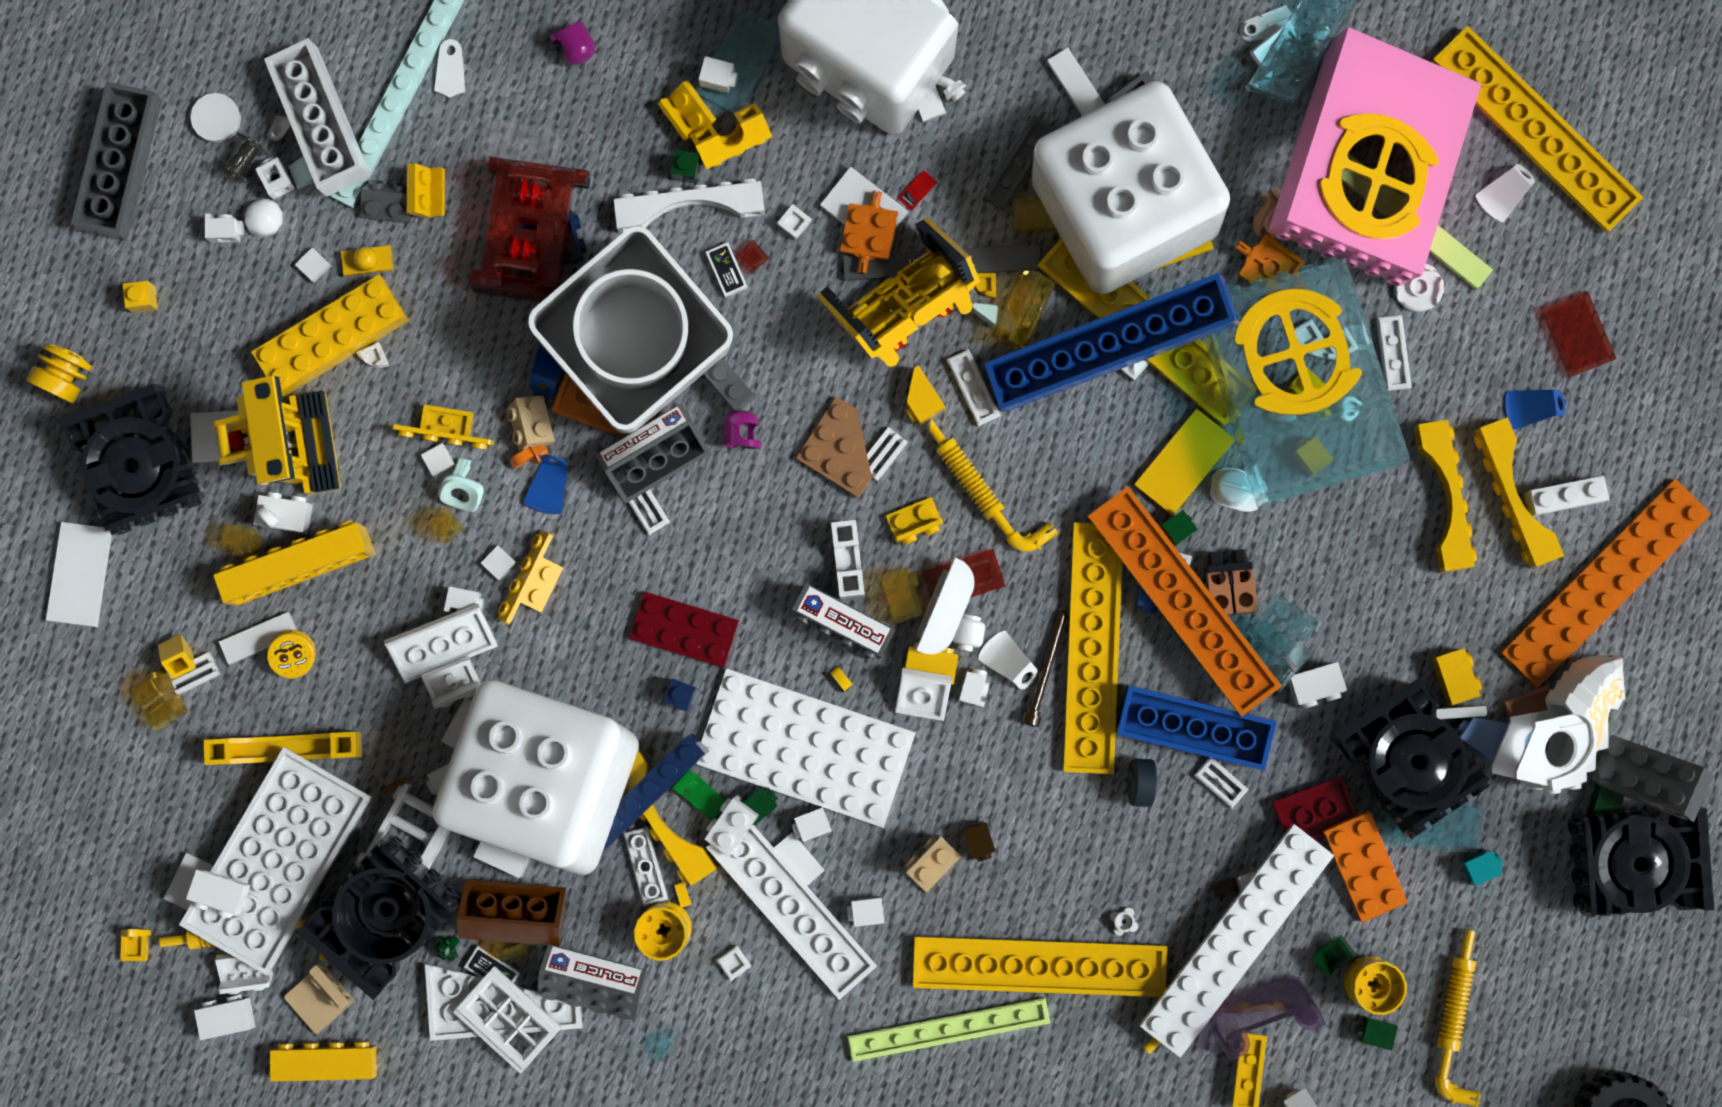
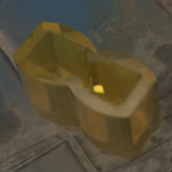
(159, 700)

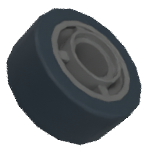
(1142, 782)

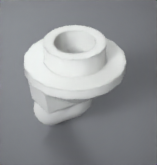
(953, 89)

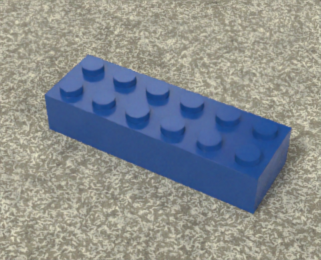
(1195, 727)

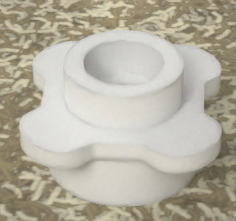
(1130, 924)

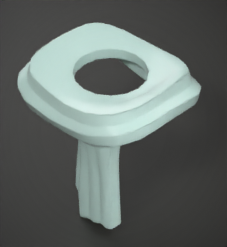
(459, 480)

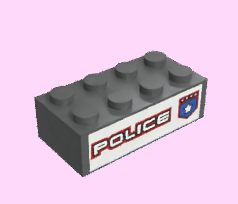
(653, 453)
(842, 620)
(1653, 778)
(591, 982)

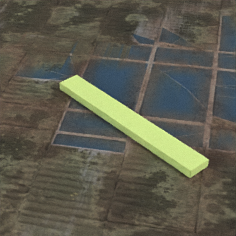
(1443, 247)
(948, 1029)

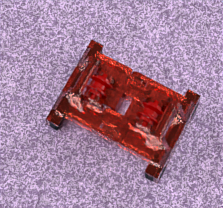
(515, 247)

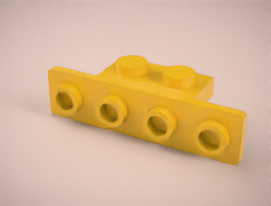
(445, 423)
(534, 580)

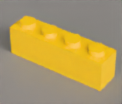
(323, 1063)

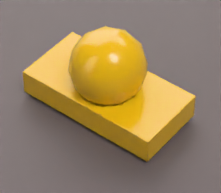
(367, 260)

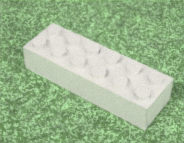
(317, 117)

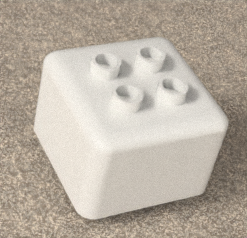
(869, 53)
(1129, 187)
(631, 330)
(536, 777)

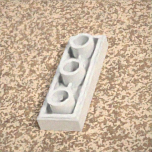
(649, 882)

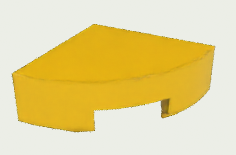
(987, 284)

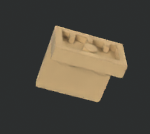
(932, 863)
(319, 998)

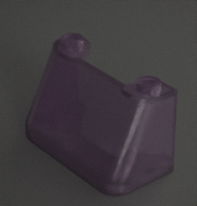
(1261, 1007)

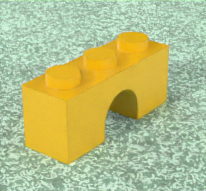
(749, 131)

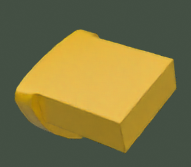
(134, 944)

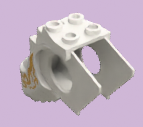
(1572, 724)

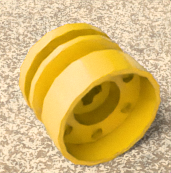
(59, 372)
(654, 942)
(1377, 999)

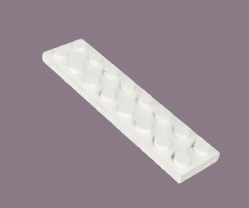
(796, 912)

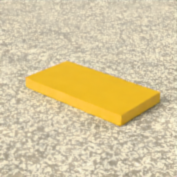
(1184, 462)

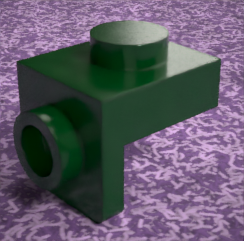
(1333, 955)

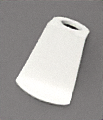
(1505, 193)
(1007, 659)

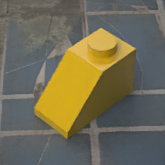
(922, 399)

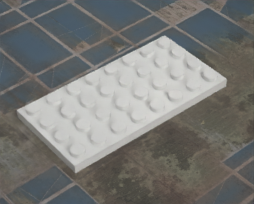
(805, 748)
(284, 854)

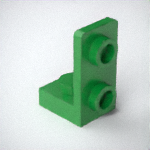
(700, 794)

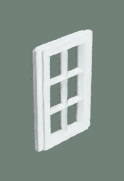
(490, 1036)

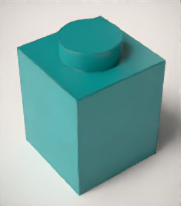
(1482, 867)

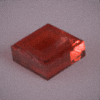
(752, 257)

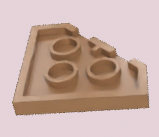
(839, 449)

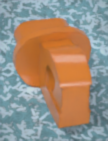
(528, 454)

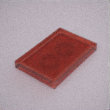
(1578, 334)

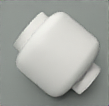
(969, 633)

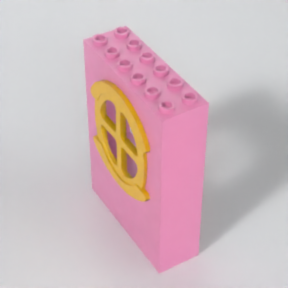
(1406, 101)

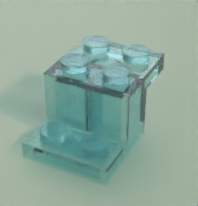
(1280, 638)

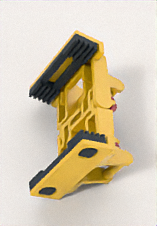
(916, 296)
(266, 430)

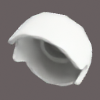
(263, 218)

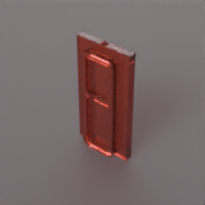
(984, 569)

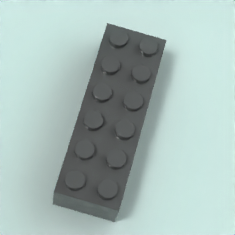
(116, 161)

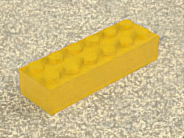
(331, 335)
(294, 564)

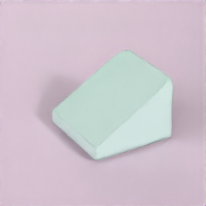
(301, 173)
(986, 312)

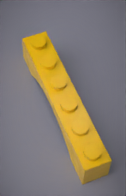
(1436, 445)
(1498, 446)
(268, 748)
(690, 858)

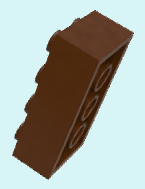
(512, 912)

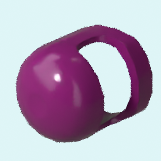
(577, 43)
(731, 429)

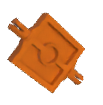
(869, 232)
(1267, 260)

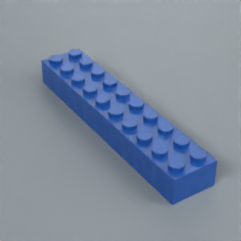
(1112, 342)

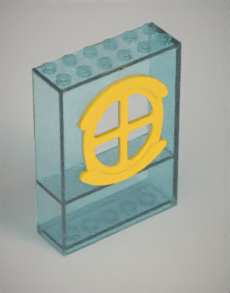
(1325, 432)

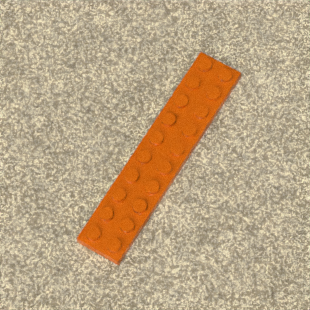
(1605, 583)
(1184, 601)

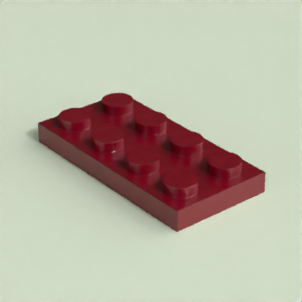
(684, 629)

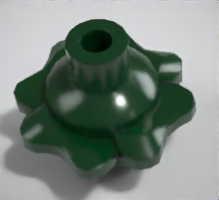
(446, 948)

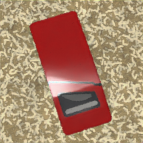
(917, 190)

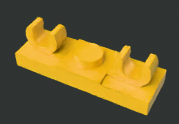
(1249, 1073)

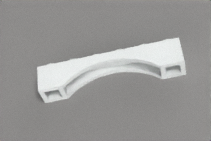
(740, 199)

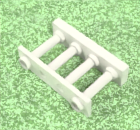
(433, 840)

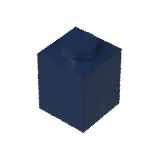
(680, 695)

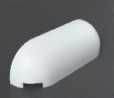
(945, 608)

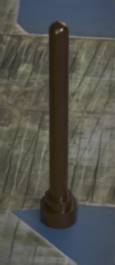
(1032, 714)

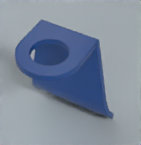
(545, 371)
(1532, 406)
(548, 486)

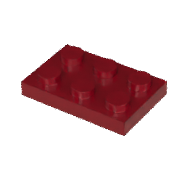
(1316, 807)

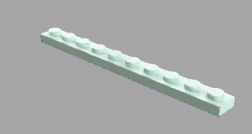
(401, 90)

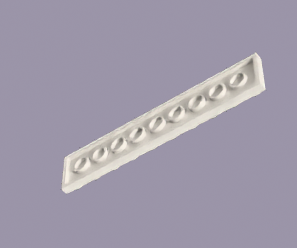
(1236, 940)

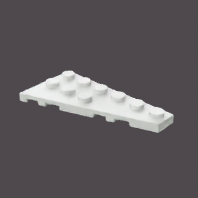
(449, 988)

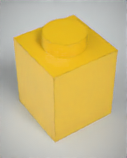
(140, 296)
(176, 656)

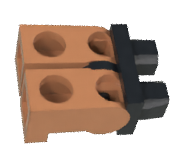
(1232, 578)

